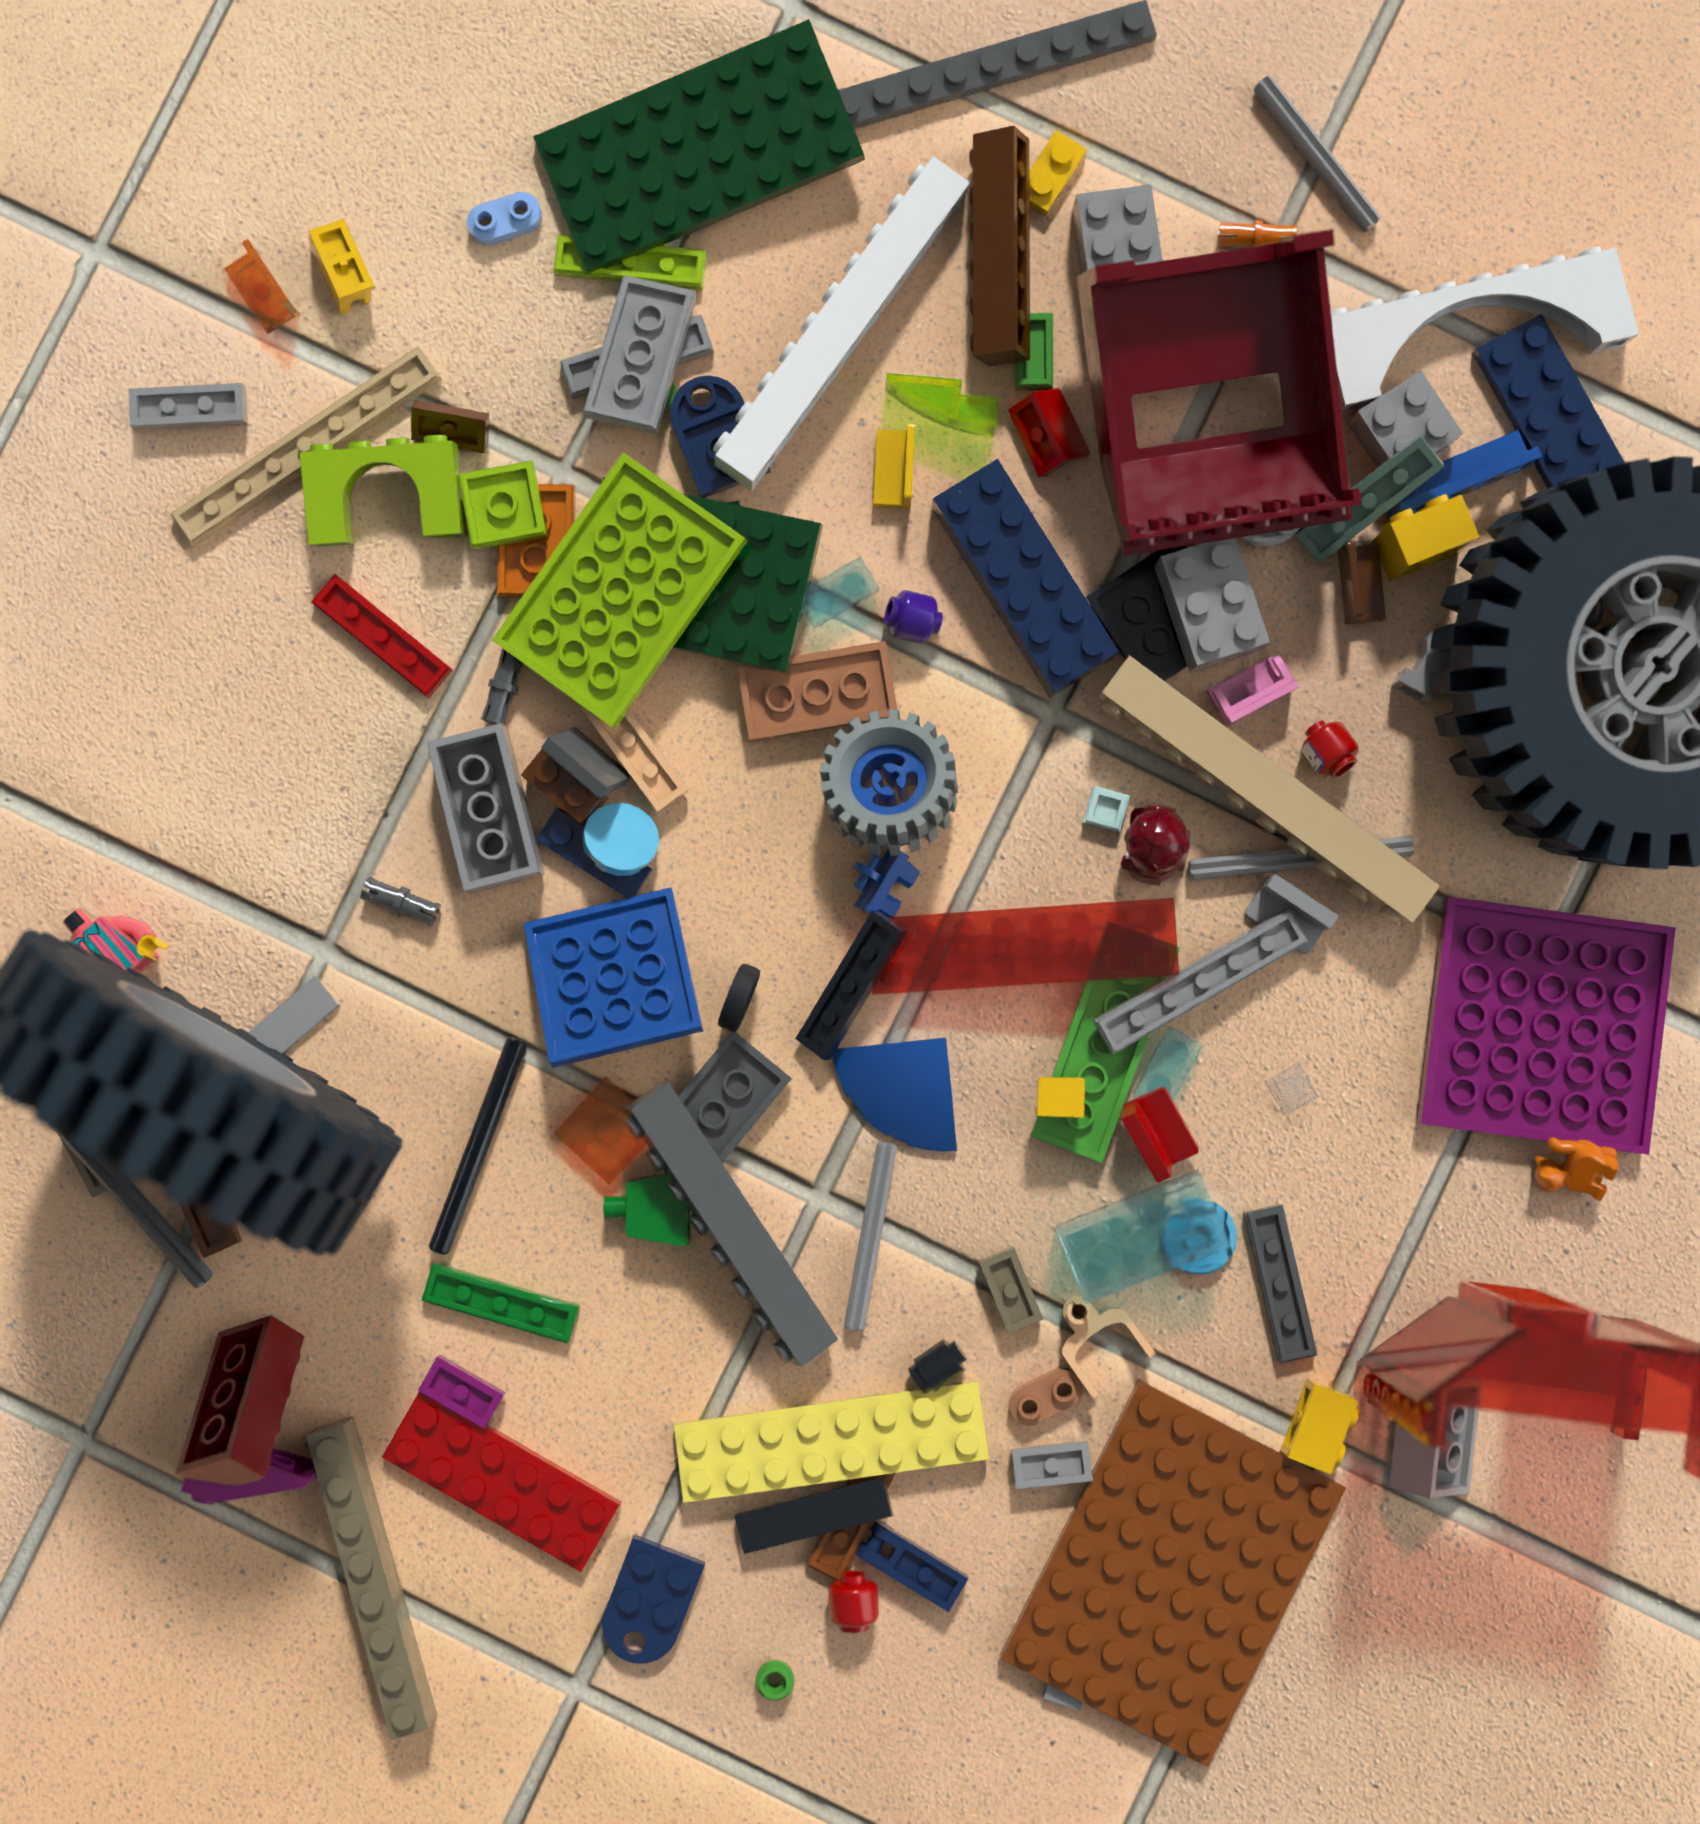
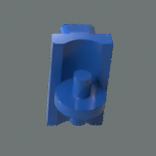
(877, 880)

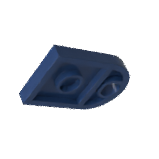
(701, 427)
(650, 1599)

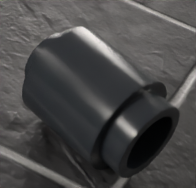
(938, 1366)

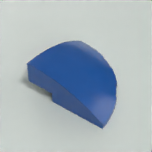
(902, 1090)

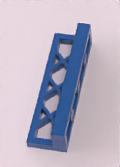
(1472, 471)

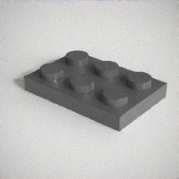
(732, 1093)

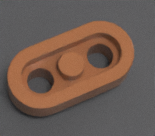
(1044, 1393)

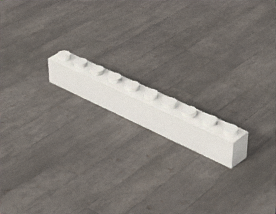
(841, 323)

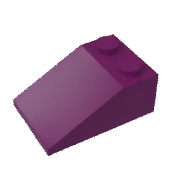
(285, 1473)

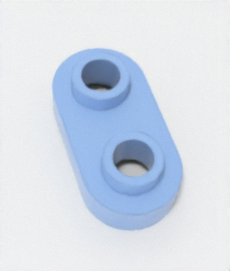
(505, 221)

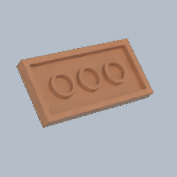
(818, 691)

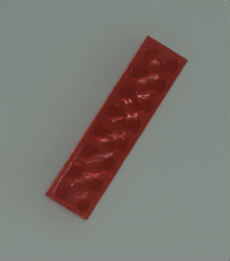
(1033, 946)

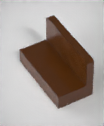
(1361, 583)

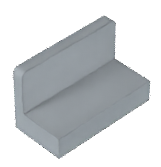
(1278, 895)

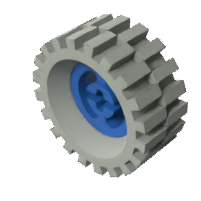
(908, 758)

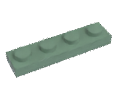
(1379, 493)

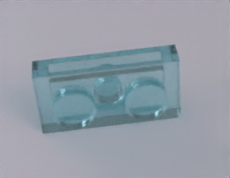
(839, 592)
(1169, 1063)

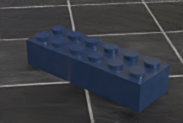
(1023, 578)

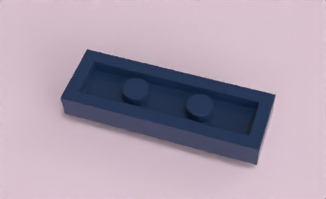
(565, 838)

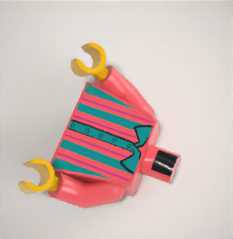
(119, 938)

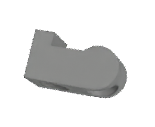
(1416, 681)

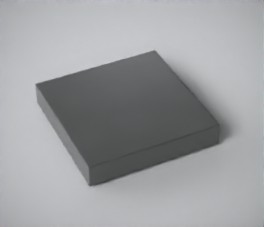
(586, 762)

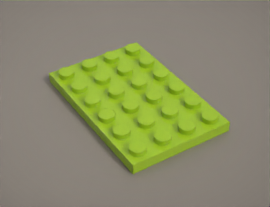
(619, 590)

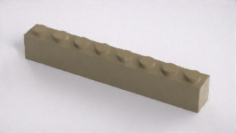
(372, 1578)

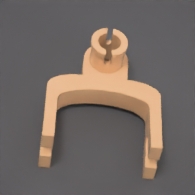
(1087, 1326)

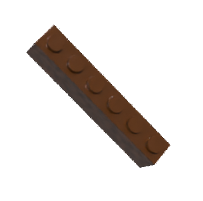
(1000, 246)

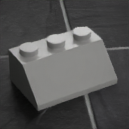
(1435, 1470)

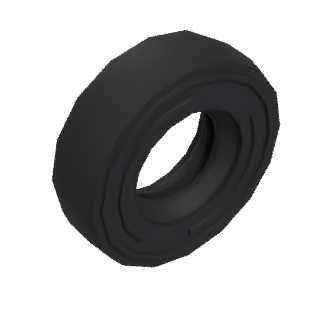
(739, 997)

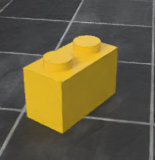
(1320, 1426)

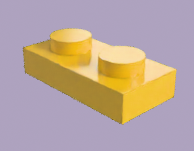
(1053, 171)

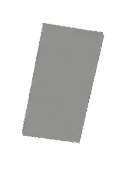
(640, 354)

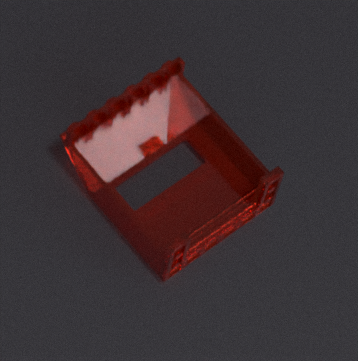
(1536, 1358)

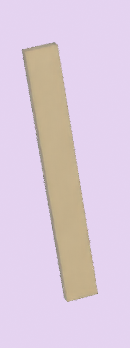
(281, 461)

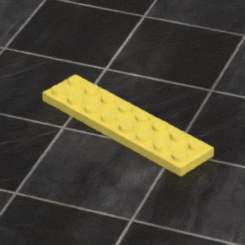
(830, 1441)

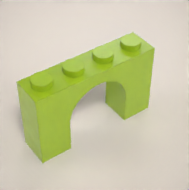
(331, 475)

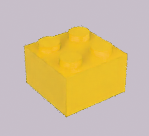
(1425, 537)

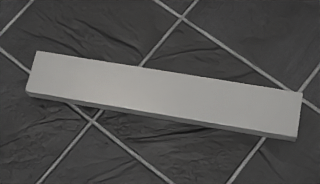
(1200, 981)

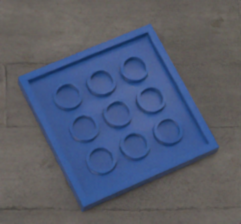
(612, 977)

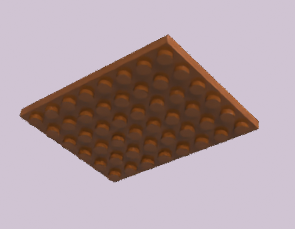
(1172, 1572)

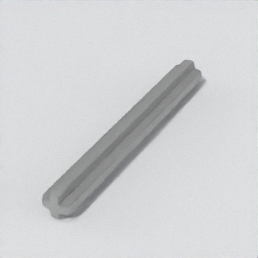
(1317, 153)
(870, 1236)

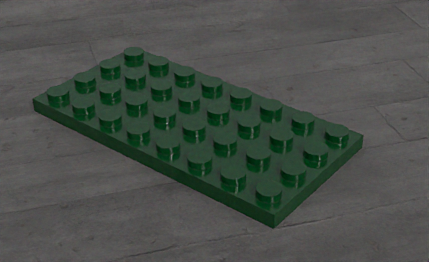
(699, 147)

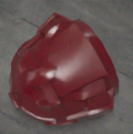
(1155, 844)

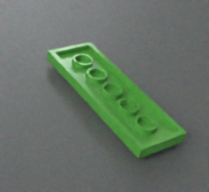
(1105, 1074)

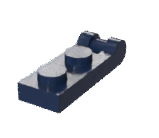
(913, 1566)

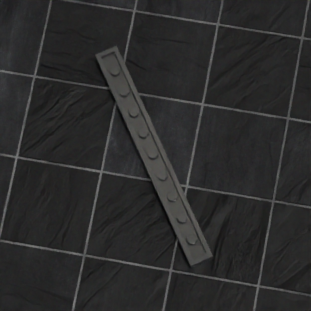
(999, 64)

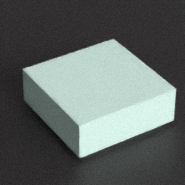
(1106, 809)

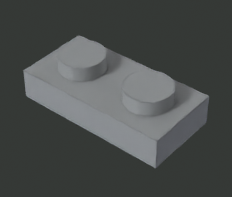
(1051, 1465)

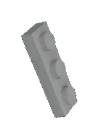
(187, 406)

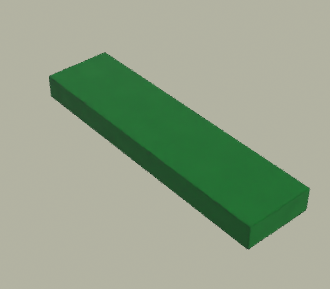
(500, 1302)

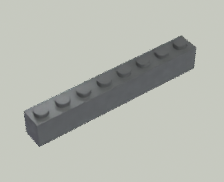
(730, 1225)

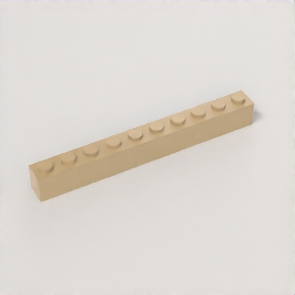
(1267, 791)

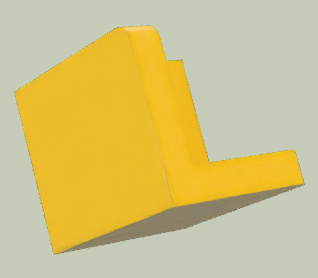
(1060, 1097)

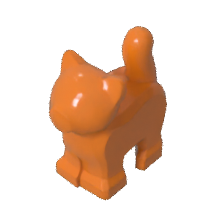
(1580, 1171)

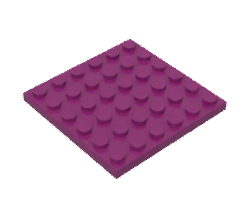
(1546, 1025)

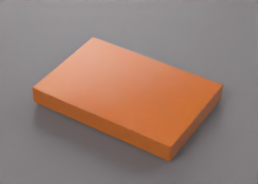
(522, 561)

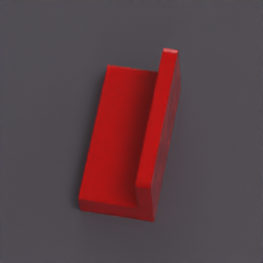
(1048, 430)
(1158, 1132)

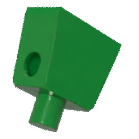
(650, 1211)

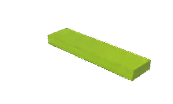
(661, 264)

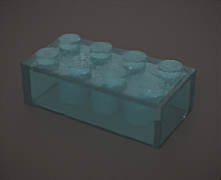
(1142, 1236)

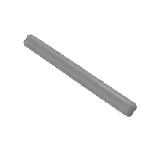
(1273, 861)

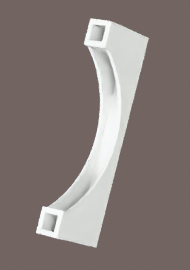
(1576, 293)

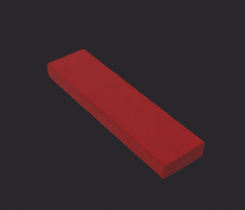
(382, 636)

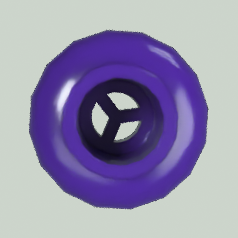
(913, 616)

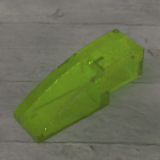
(943, 403)

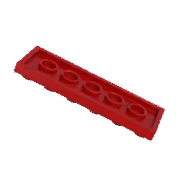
(502, 1481)

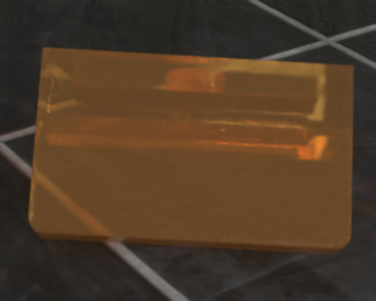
(261, 289)

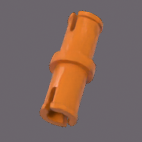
(1253, 234)

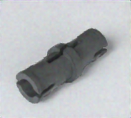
(502, 689)
(400, 901)

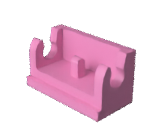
(1251, 690)

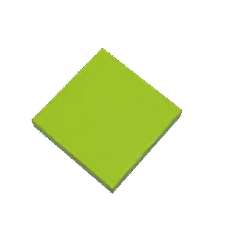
(503, 505)

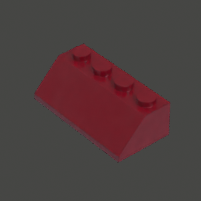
(241, 1403)

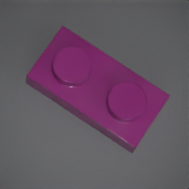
(461, 1391)

